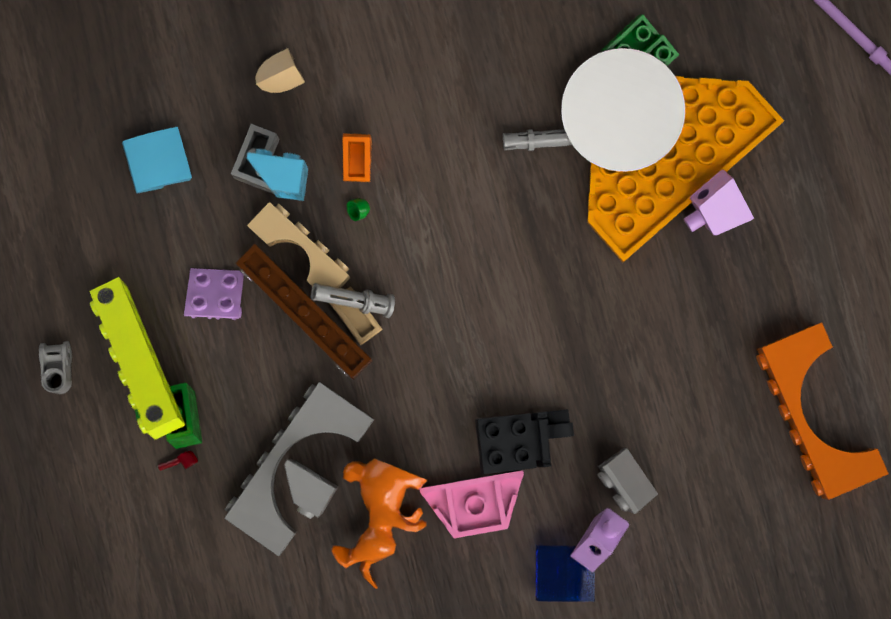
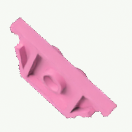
(475, 503)

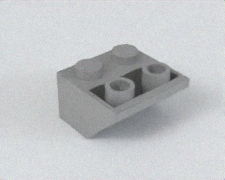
(627, 480)

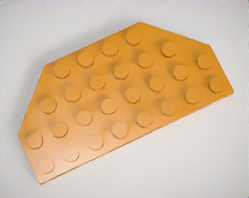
(718, 130)

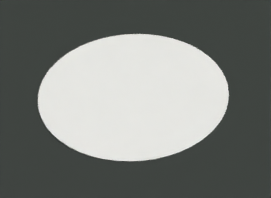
(623, 109)

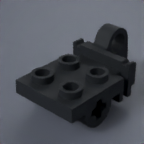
(520, 440)

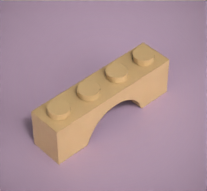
(275, 228)

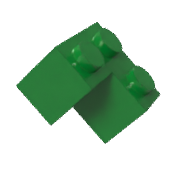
(187, 405)

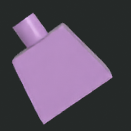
(718, 205)
(604, 533)

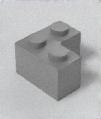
(255, 139)

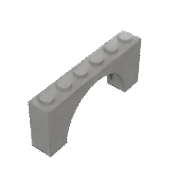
(256, 507)

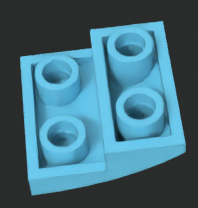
(157, 160)

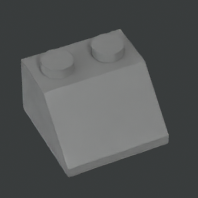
(308, 489)

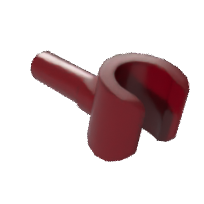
(187, 459)

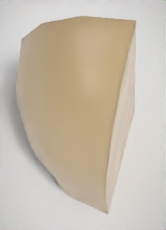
(279, 73)

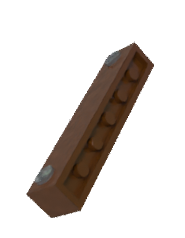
(304, 312)

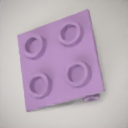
(214, 294)

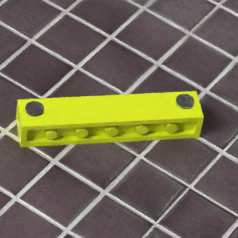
(136, 359)

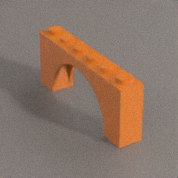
(786, 366)

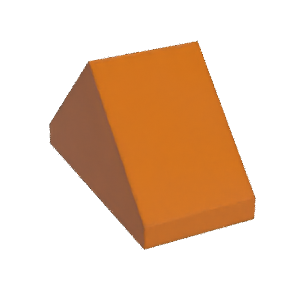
(357, 157)

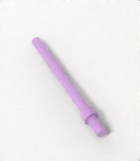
(877, 55)

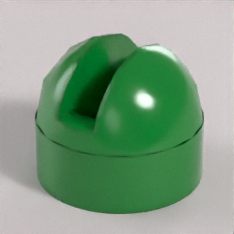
(358, 209)

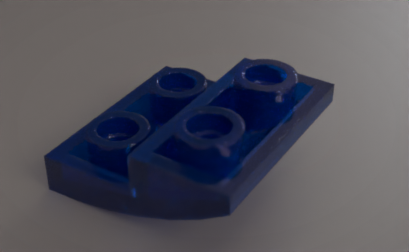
(562, 577)

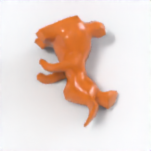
(382, 493)

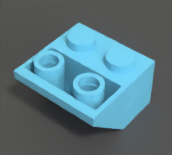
(283, 175)

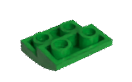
(643, 37)

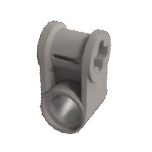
(56, 364)

